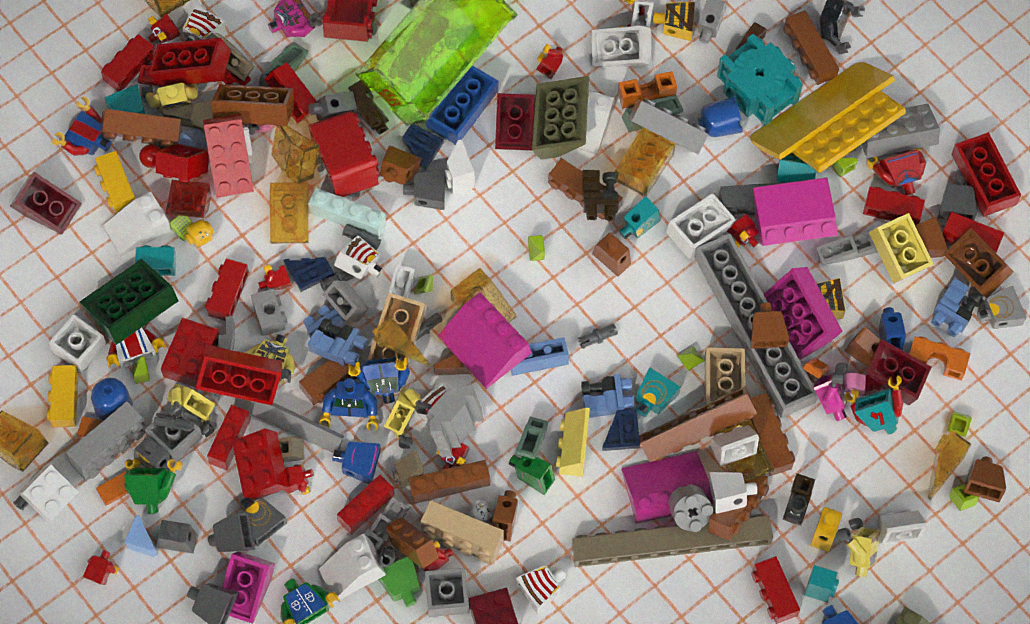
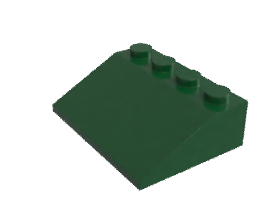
(129, 301)

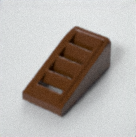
(756, 29)

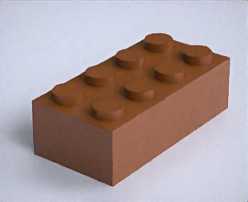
(254, 103)
(140, 126)

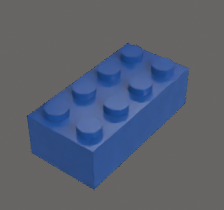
(463, 105)

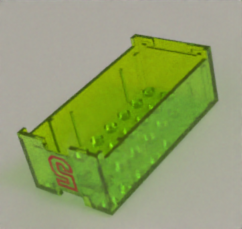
(432, 53)

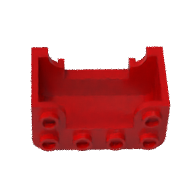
(349, 19)
(345, 153)

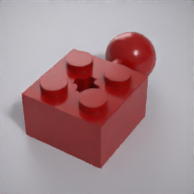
(176, 161)

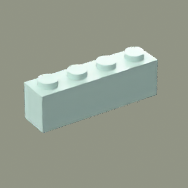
(346, 212)

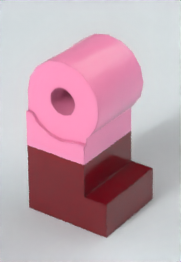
(862, 383)

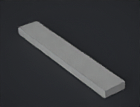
(294, 424)

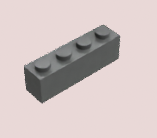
(739, 198)

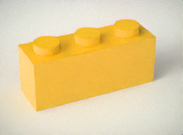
(114, 181)
(63, 396)

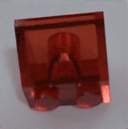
(188, 199)

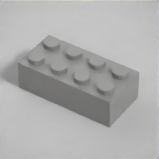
(672, 128)
(910, 131)
(106, 441)

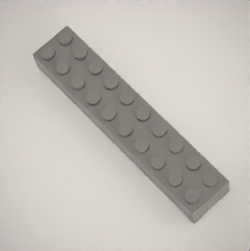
(740, 299)

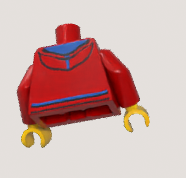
(900, 169)

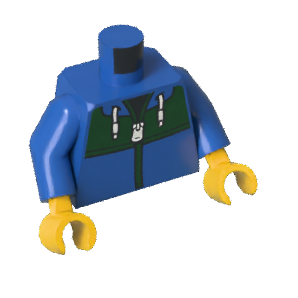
(382, 376)
(350, 400)

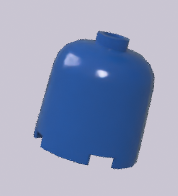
(721, 118)
(109, 396)

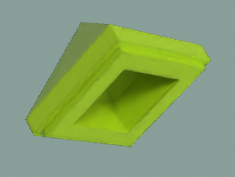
(424, 285)
(690, 358)

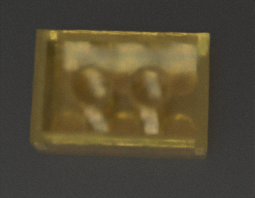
(644, 162)

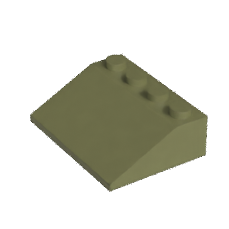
(560, 117)

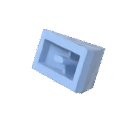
(193, 138)
(139, 539)

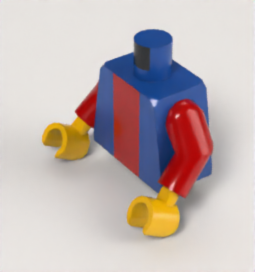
(84, 133)

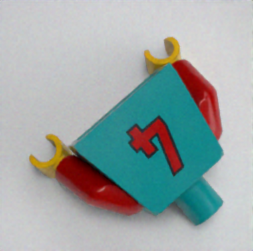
(879, 409)

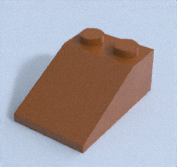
(978, 263)

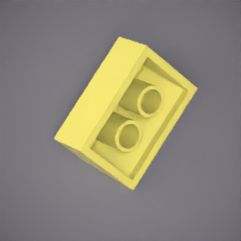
(901, 248)
(573, 442)

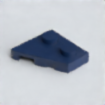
(422, 144)
(308, 271)
(623, 432)

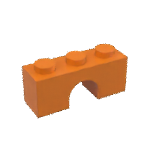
(661, 86)
(954, 359)

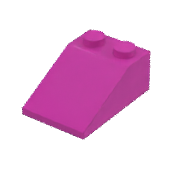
(251, 579)

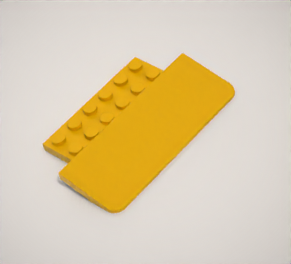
(832, 118)

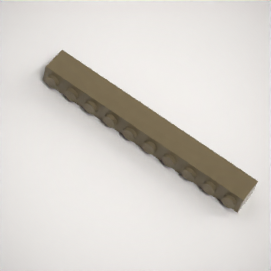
(665, 542)

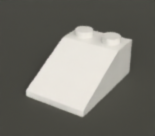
(621, 47)
(598, 116)
(137, 224)
(700, 225)
(352, 567)

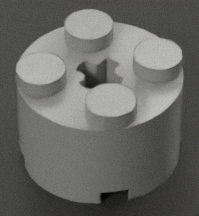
(690, 507)

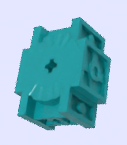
(759, 79)

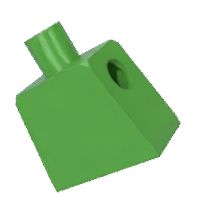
(401, 581)

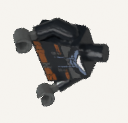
(834, 20)

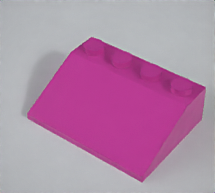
(794, 211)
(804, 311)
(484, 341)
(653, 483)

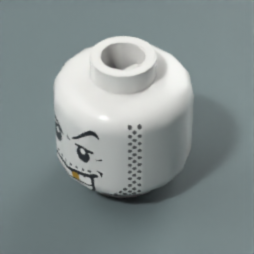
(481, 511)

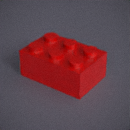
(186, 351)
(260, 464)

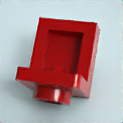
(230, 78)

